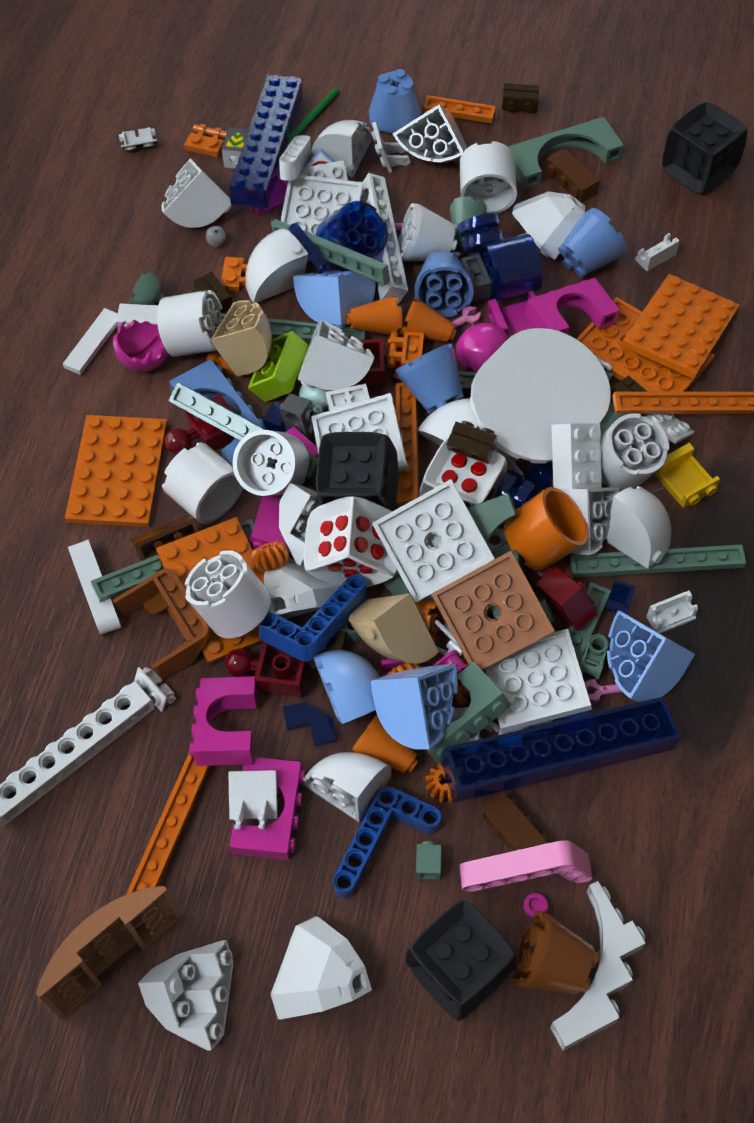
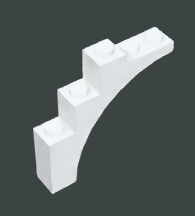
(617, 941)

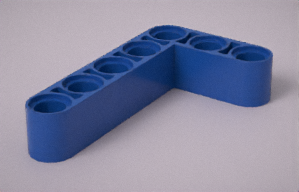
(308, 641)
(376, 832)

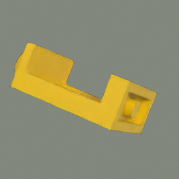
(686, 477)

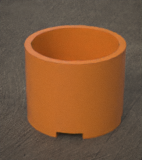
(546, 529)

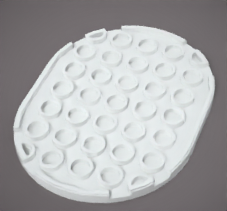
(538, 383)

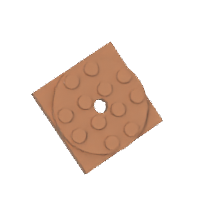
(466, 606)

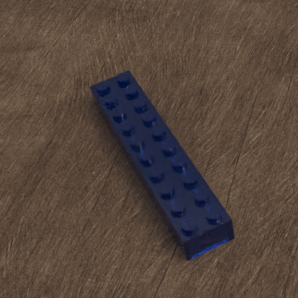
(266, 142)
(559, 749)

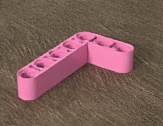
(527, 864)

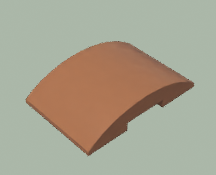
(100, 942)

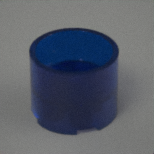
(355, 228)
(512, 266)

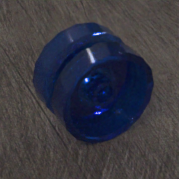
(479, 231)
(520, 490)

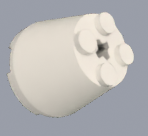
(425, 233)

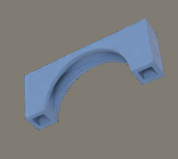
(210, 382)

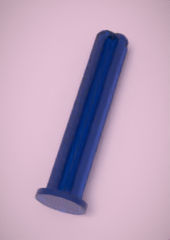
(313, 254)

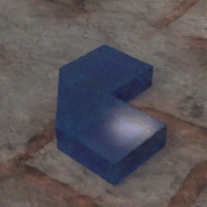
(305, 715)

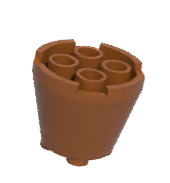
(553, 957)

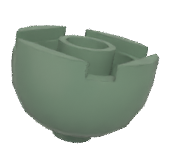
(147, 289)

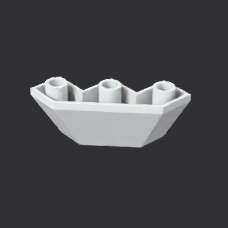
(549, 219)
(293, 517)
(295, 590)
(318, 972)
(192, 993)

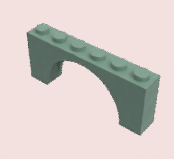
(592, 136)
(488, 518)

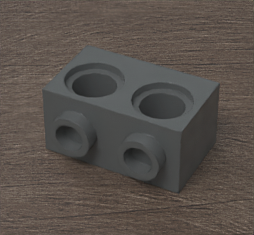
(479, 276)
(297, 413)

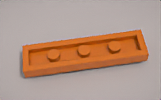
(462, 109)

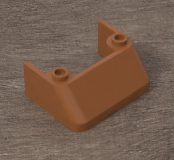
(162, 593)

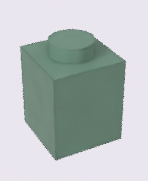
(428, 861)

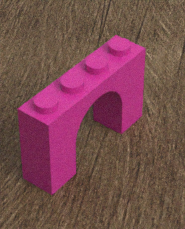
(586, 295)
(215, 746)
(276, 838)

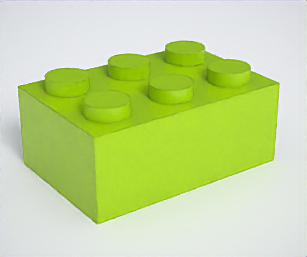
(280, 368)

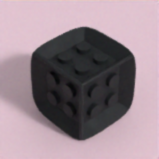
(704, 147)
(357, 467)
(461, 959)

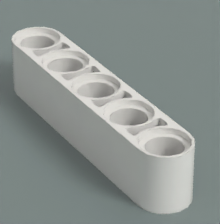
(295, 157)
(88, 570)

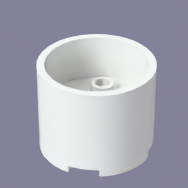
(489, 175)
(188, 322)
(632, 451)
(255, 460)
(202, 483)
(227, 594)

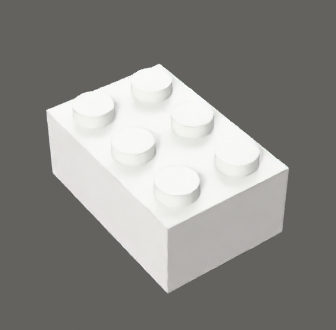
(576, 456)

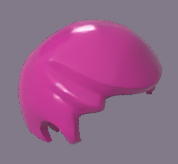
(479, 344)
(139, 346)

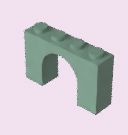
(485, 706)

